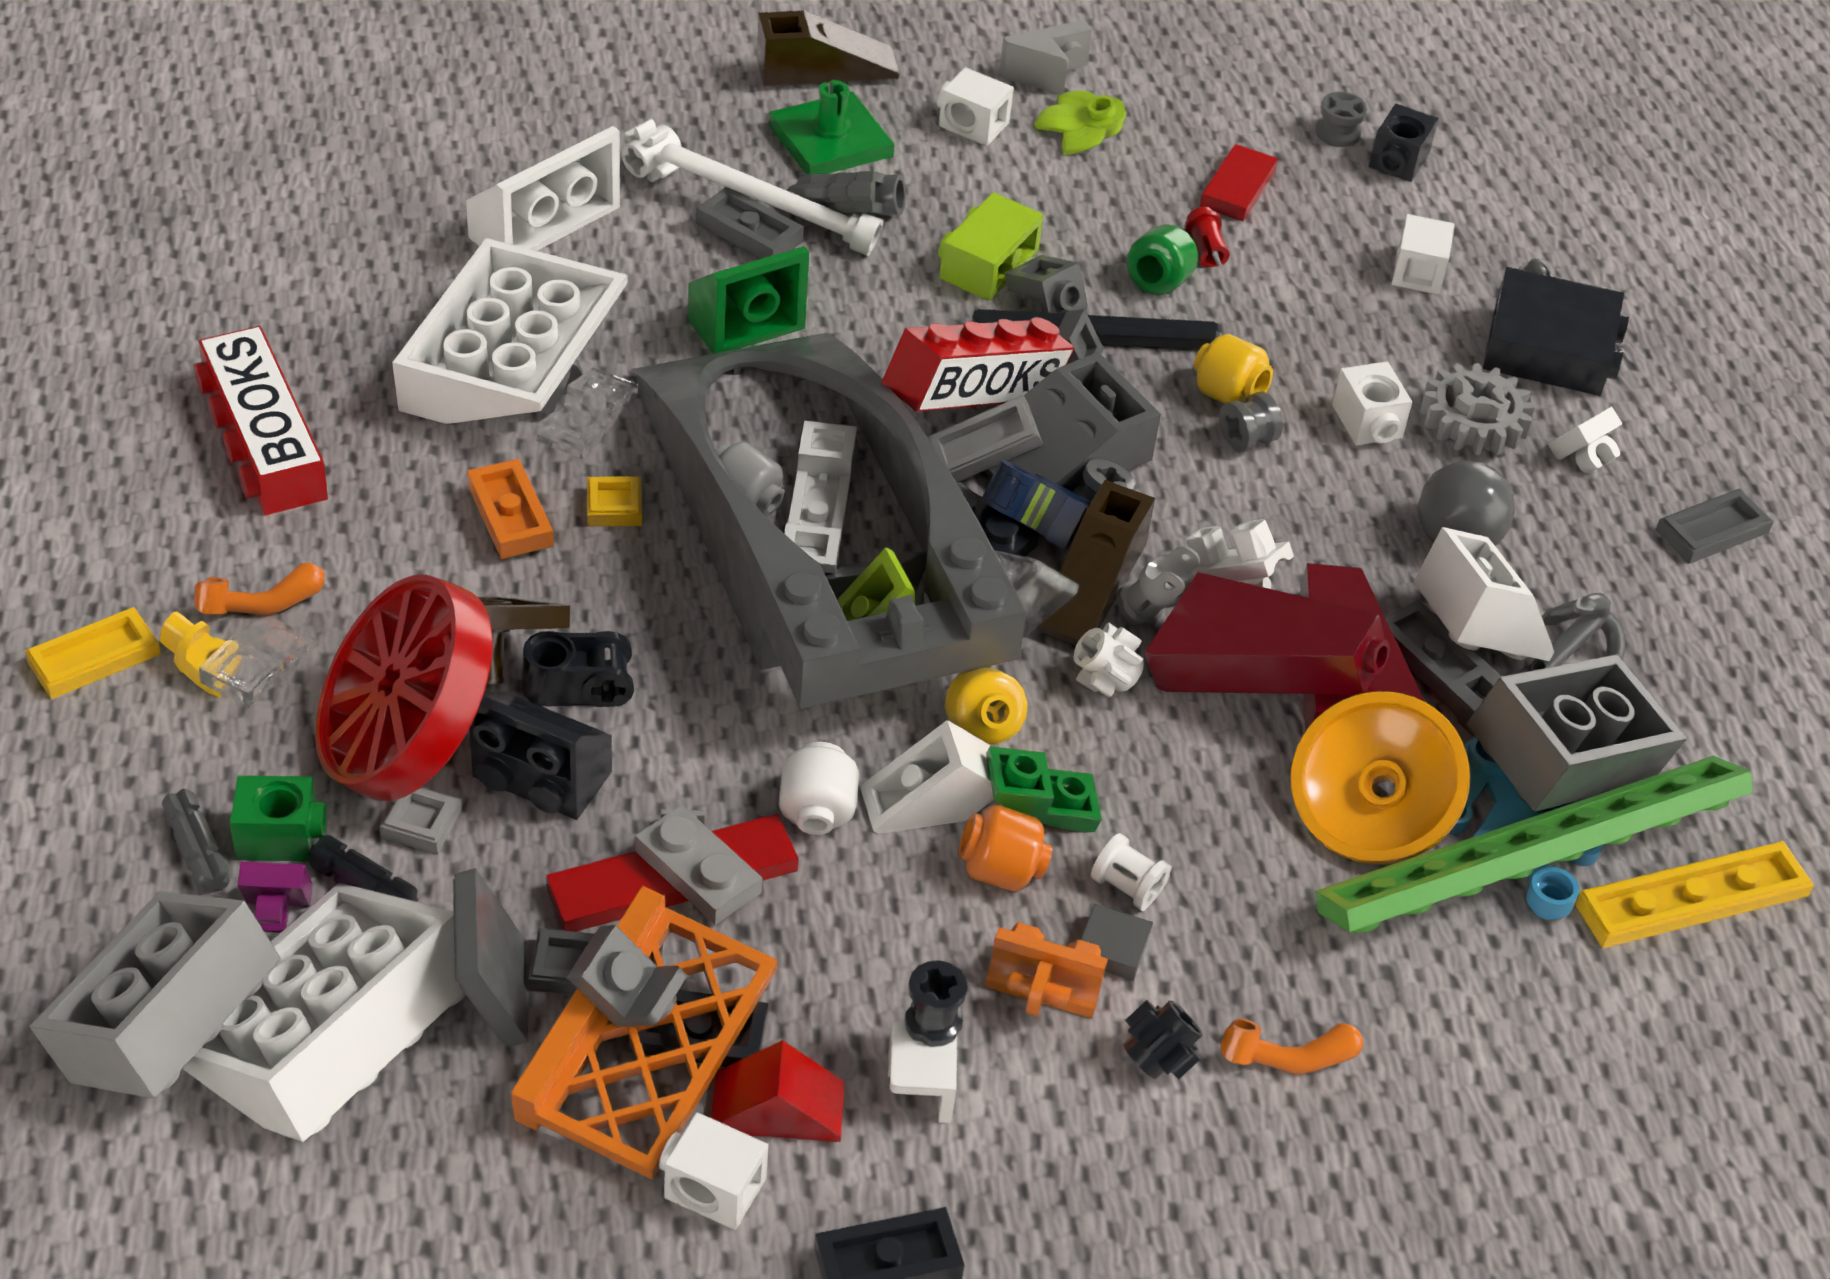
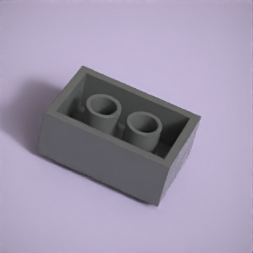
(1574, 731)

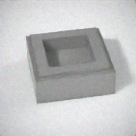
(421, 820)

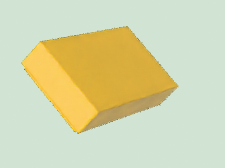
(92, 652)

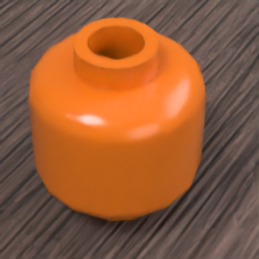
(1004, 848)

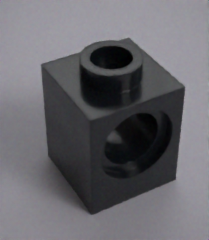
(1403, 142)

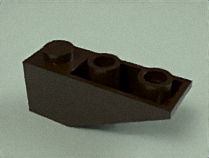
(810, 49)
(1101, 559)

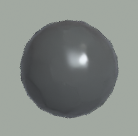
(1467, 499)

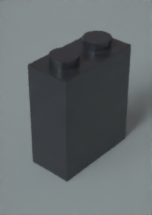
(1556, 331)

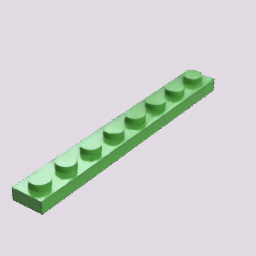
(1531, 843)

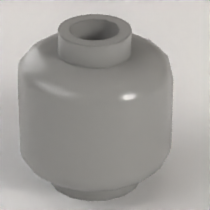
(754, 474)

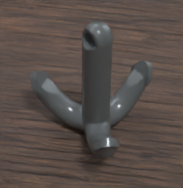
(1592, 614)

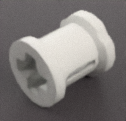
(1131, 871)

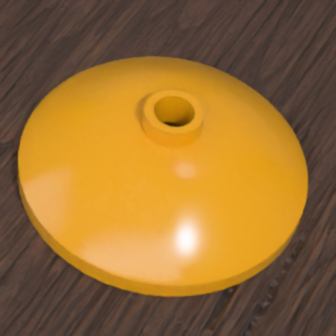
(1372, 742)

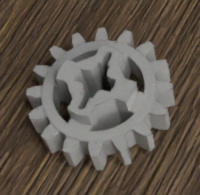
(1477, 409)

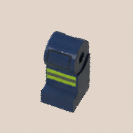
(1036, 502)

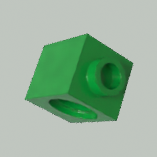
(276, 818)

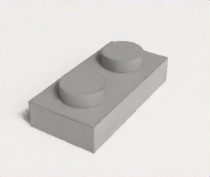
(698, 864)

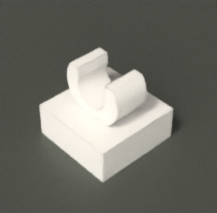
(1588, 440)

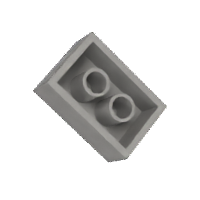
(156, 993)

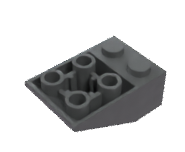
(1084, 416)

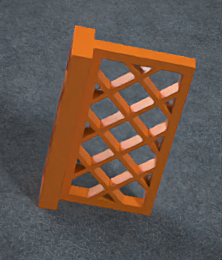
(582, 1027)

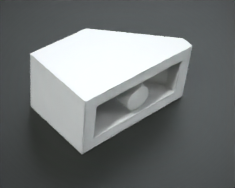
(930, 783)

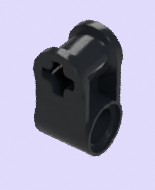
(572, 668)

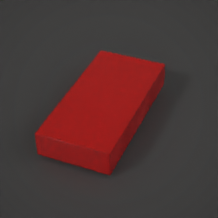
(1239, 182)

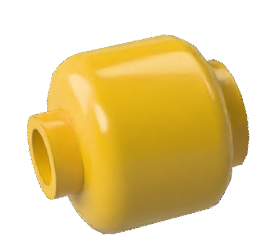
(1232, 369)
(970, 708)

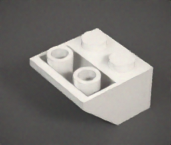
(1481, 597)

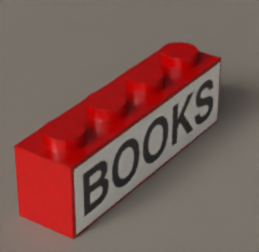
(973, 362)
(261, 421)

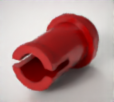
(1204, 228)

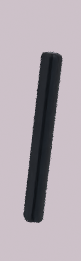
(1124, 330)

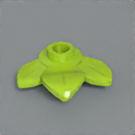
(1082, 119)

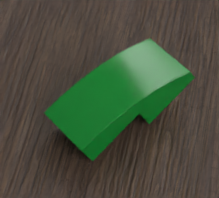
(1053, 796)

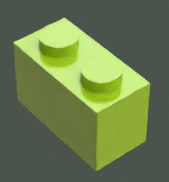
(988, 244)

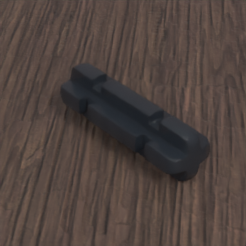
(357, 870)

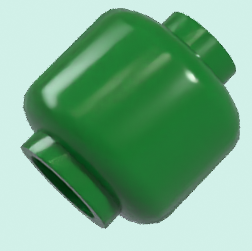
(1162, 259)

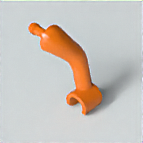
(214, 597)
(1243, 1046)

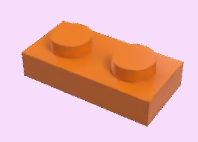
(510, 508)

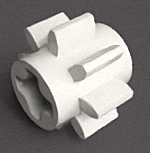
(644, 148)
(1108, 659)

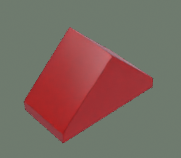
(779, 1096)

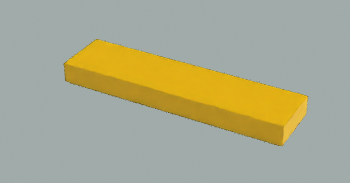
(1693, 894)

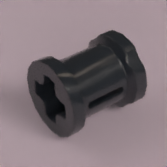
(936, 995)

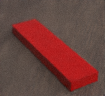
(606, 888)

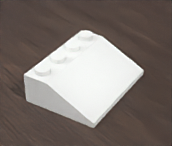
(502, 334)
(343, 1001)

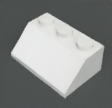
(550, 196)

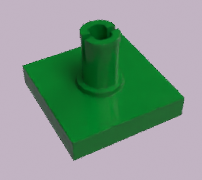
(831, 131)

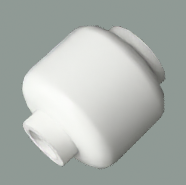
(819, 786)

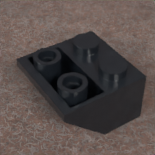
(538, 754)

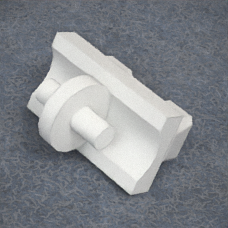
(1248, 563)

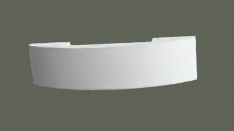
(822, 491)

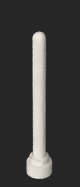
(859, 231)

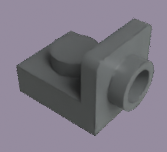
(1051, 281)
(624, 980)

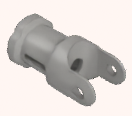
(1160, 584)

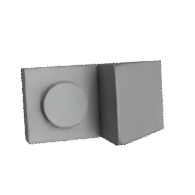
(1045, 55)

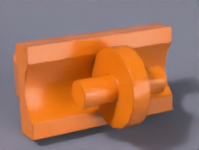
(1046, 971)

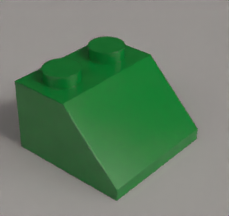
(751, 301)

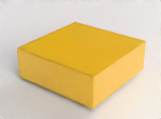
(614, 501)

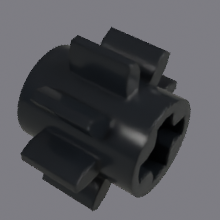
(1162, 1039)

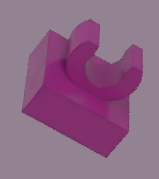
(273, 890)

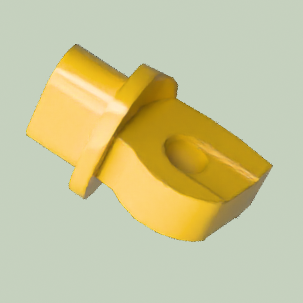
(190, 646)

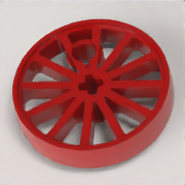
(404, 687)

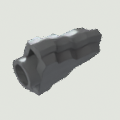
(855, 192)

